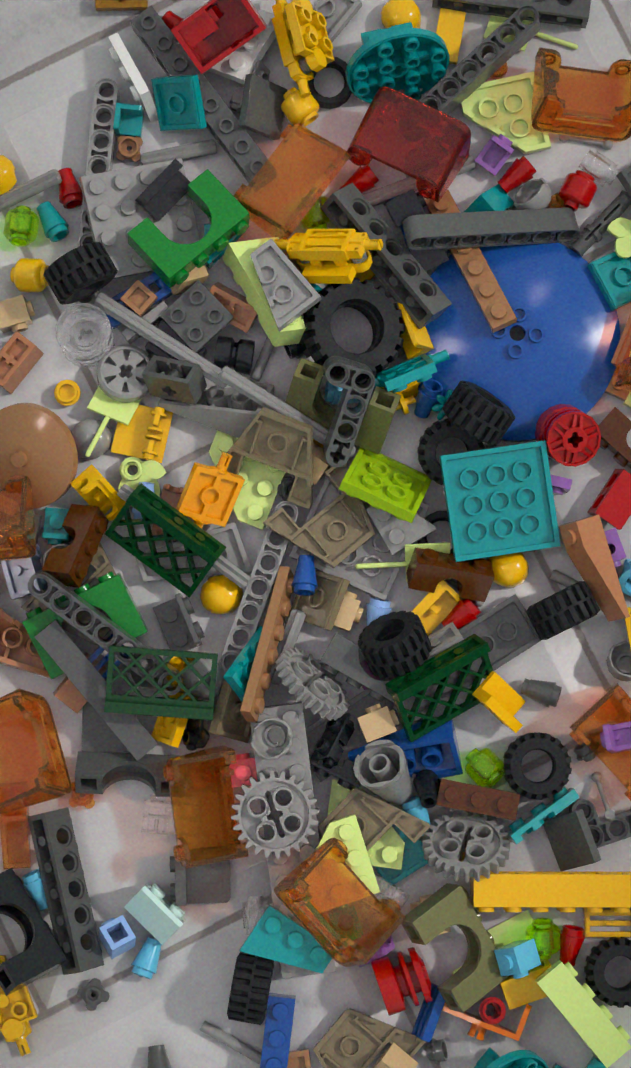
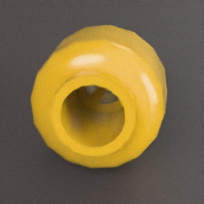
(299, 109)
(29, 275)

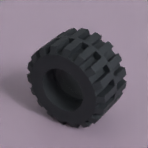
(80, 273)
(478, 412)
(430, 441)
(562, 610)
(394, 644)
(560, 765)
(595, 971)
(250, 989)

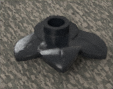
(195, 735)

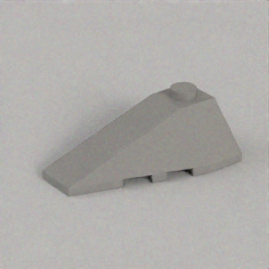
(219, 409)

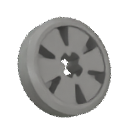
(110, 377)

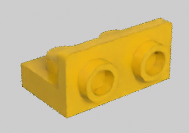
(170, 729)

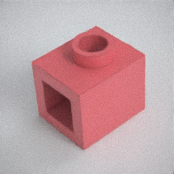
(243, 770)

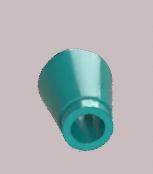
(52, 222)

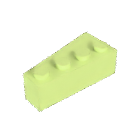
(239, 260)
(583, 1013)

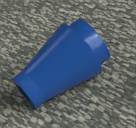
(427, 397)
(305, 576)

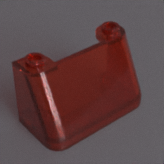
(412, 140)

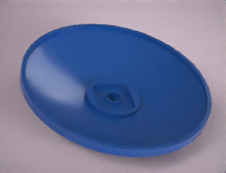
(564, 324)

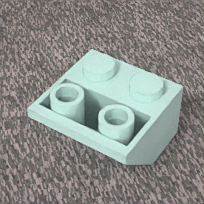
(156, 912)

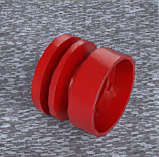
(558, 425)
(402, 980)

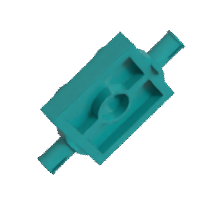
(416, 368)

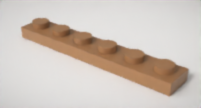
(477, 274)
(266, 652)

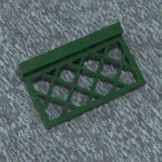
(174, 527)
(438, 671)
(157, 705)

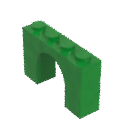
(175, 260)
(109, 595)

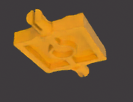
(210, 493)

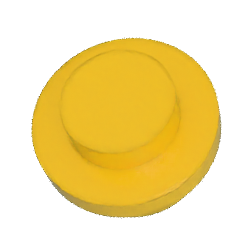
(67, 392)

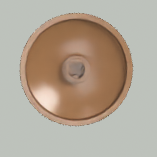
(37, 446)

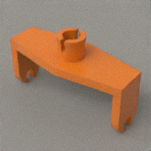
(481, 1026)

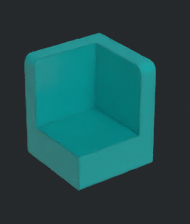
(128, 120)

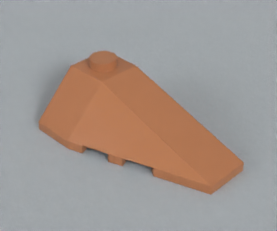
(591, 555)
(17, 648)

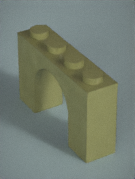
(306, 397)
(480, 970)

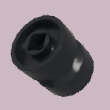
(234, 354)

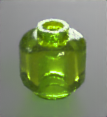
(316, 217)
(21, 226)
(484, 767)
(545, 935)

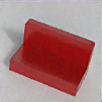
(614, 500)

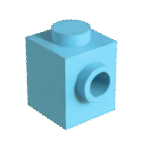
(517, 958)

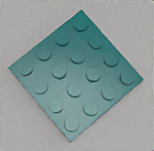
(499, 501)

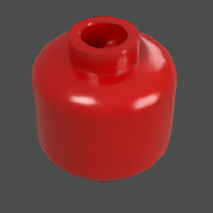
(578, 190)

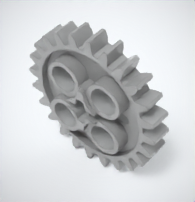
(312, 684)
(251, 821)
(484, 851)

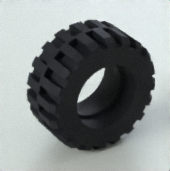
(376, 308)

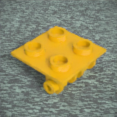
(144, 435)

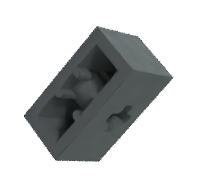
(174, 379)

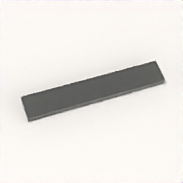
(93, 688)

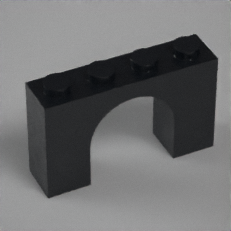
(41, 949)

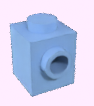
(116, 936)

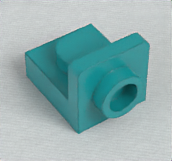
(53, 526)

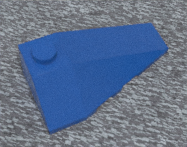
(433, 751)

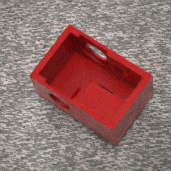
(217, 30)

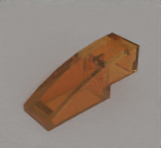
(15, 839)

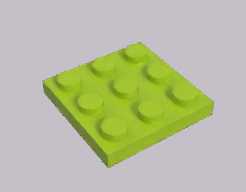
(385, 484)

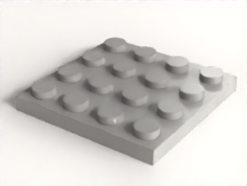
(114, 213)
(371, 580)

